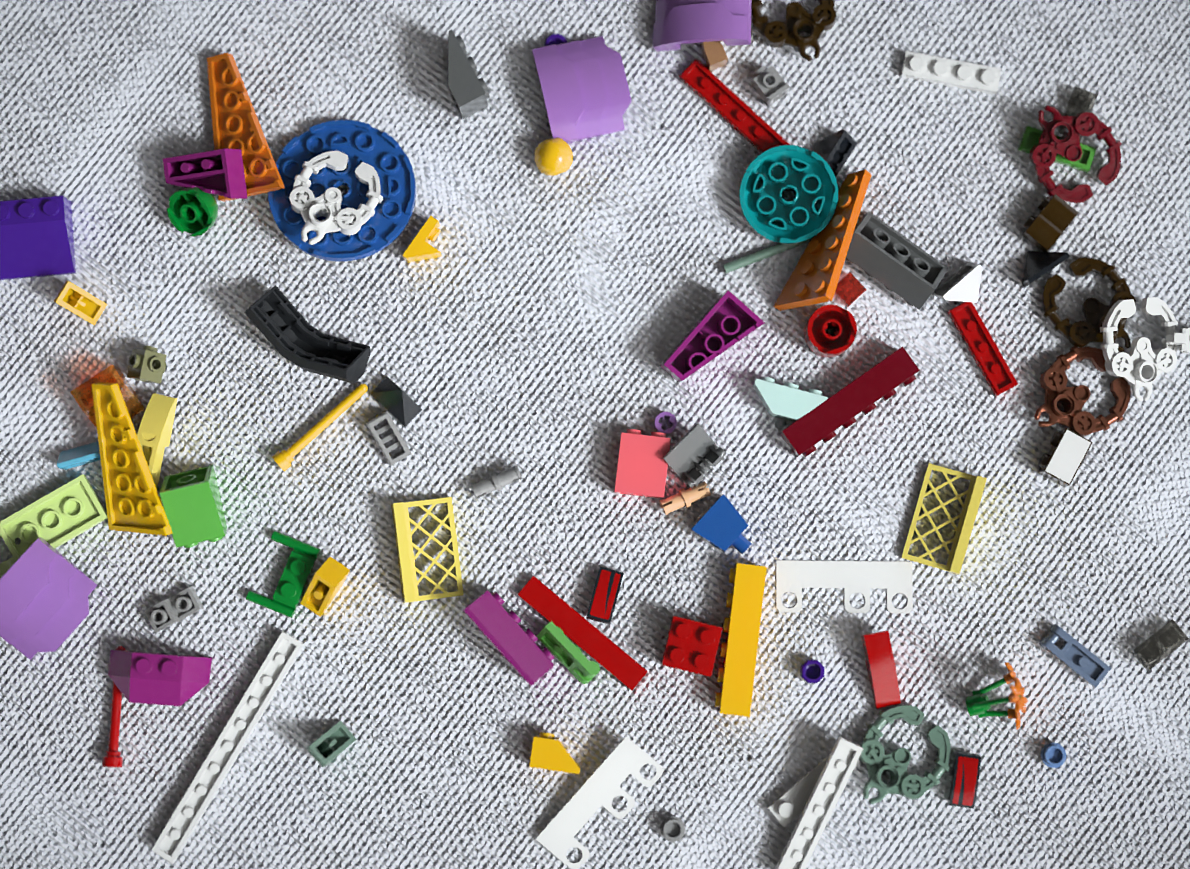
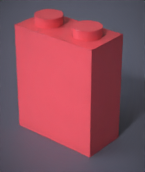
(641, 464)

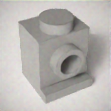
(769, 93)

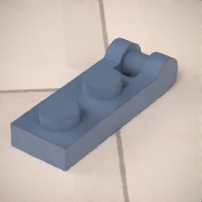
(1076, 656)

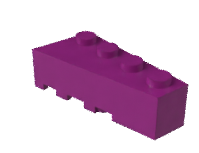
(713, 334)

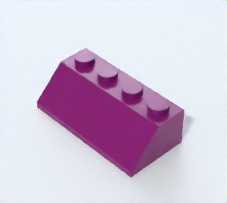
(509, 637)

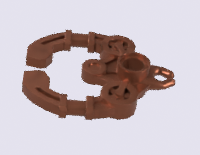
(1073, 398)

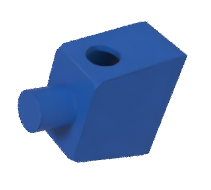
(723, 527)

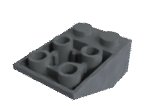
(465, 88)

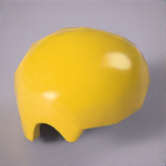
(553, 156)

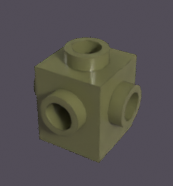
(146, 365)

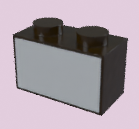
(1064, 457)

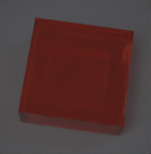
(849, 289)

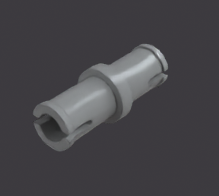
(496, 481)

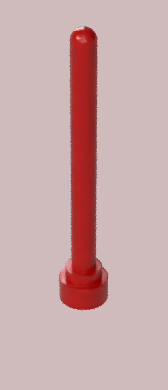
(112, 756)

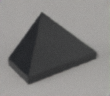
(835, 149)
(1040, 263)
(396, 401)

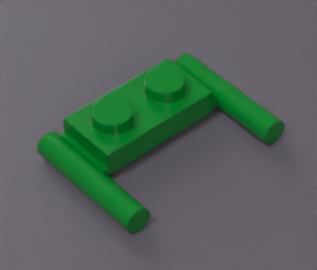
(293, 577)

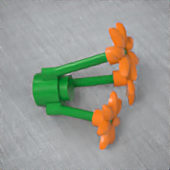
(979, 703)

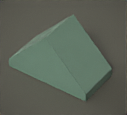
(331, 744)

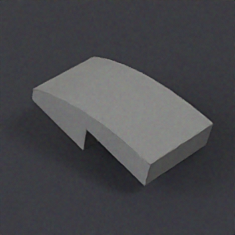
(174, 609)

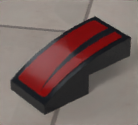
(604, 595)
(964, 779)

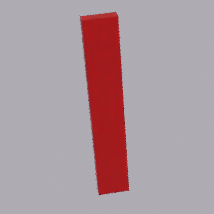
(731, 107)
(583, 633)

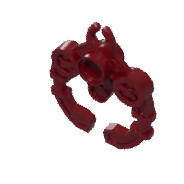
(1069, 147)

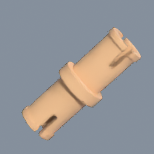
(684, 498)

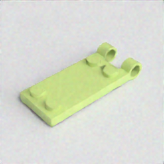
(53, 517)

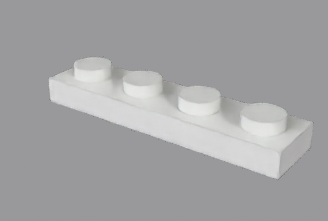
(951, 72)

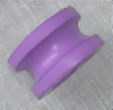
(672, 420)

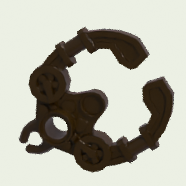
(797, 20)
(1087, 331)

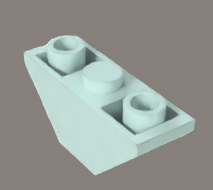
(787, 400)

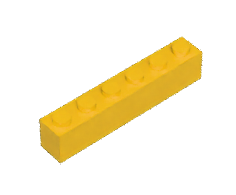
(741, 640)

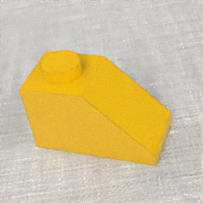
(325, 586)
(551, 754)

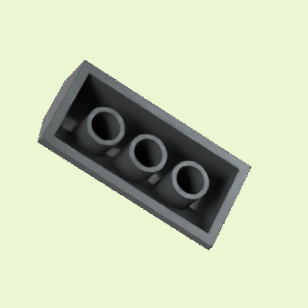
(895, 261)

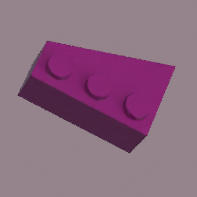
(211, 171)

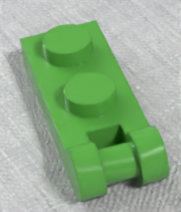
(568, 653)

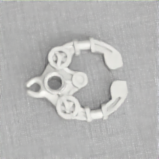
(329, 203)
(1141, 354)

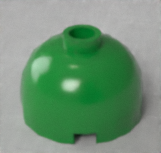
(192, 210)

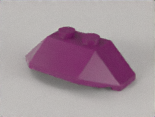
(158, 676)

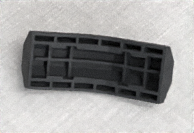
(305, 344)

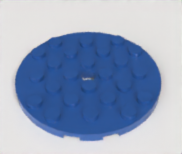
(361, 145)

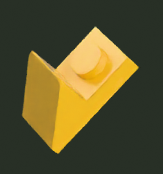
(419, 247)

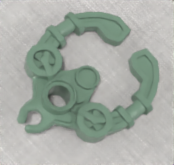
(898, 760)

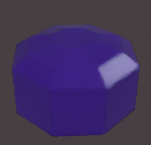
(812, 671)

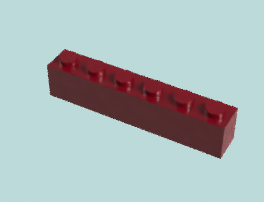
(850, 401)

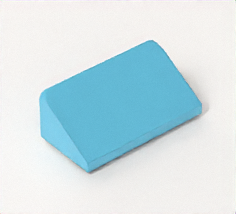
(79, 456)

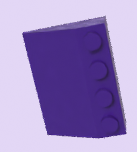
(36, 238)

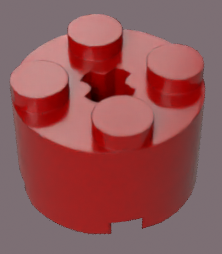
(837, 319)

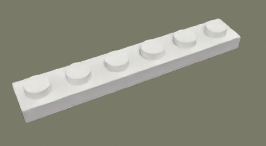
(820, 805)

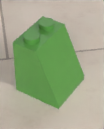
(193, 506)

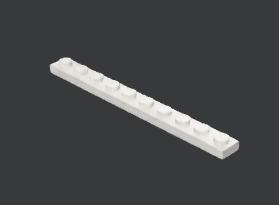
(228, 747)

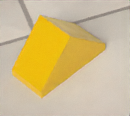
(80, 302)

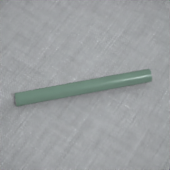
(760, 255)

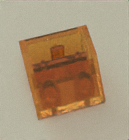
(112, 374)

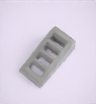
(378, 419)

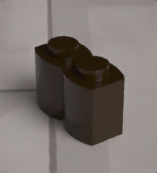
(1049, 223)

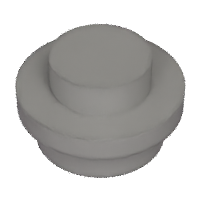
(673, 829)

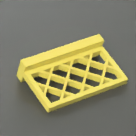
(965, 524)
(405, 550)

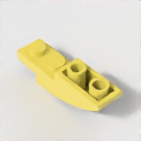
(156, 431)

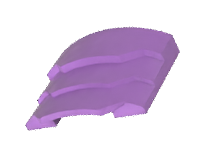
(701, 21)
(582, 88)
(42, 600)

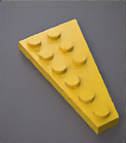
(127, 481)

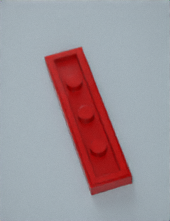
(982, 348)

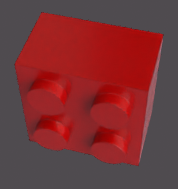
(691, 646)

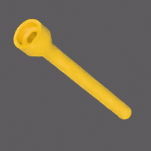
(285, 457)

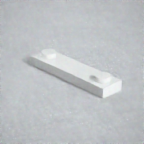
(793, 800)

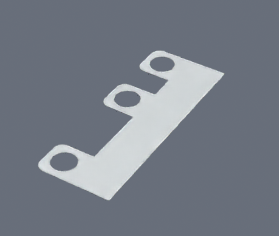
(850, 575)
(597, 792)

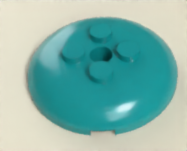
(794, 170)

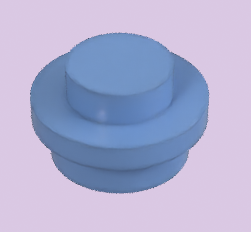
(1053, 755)

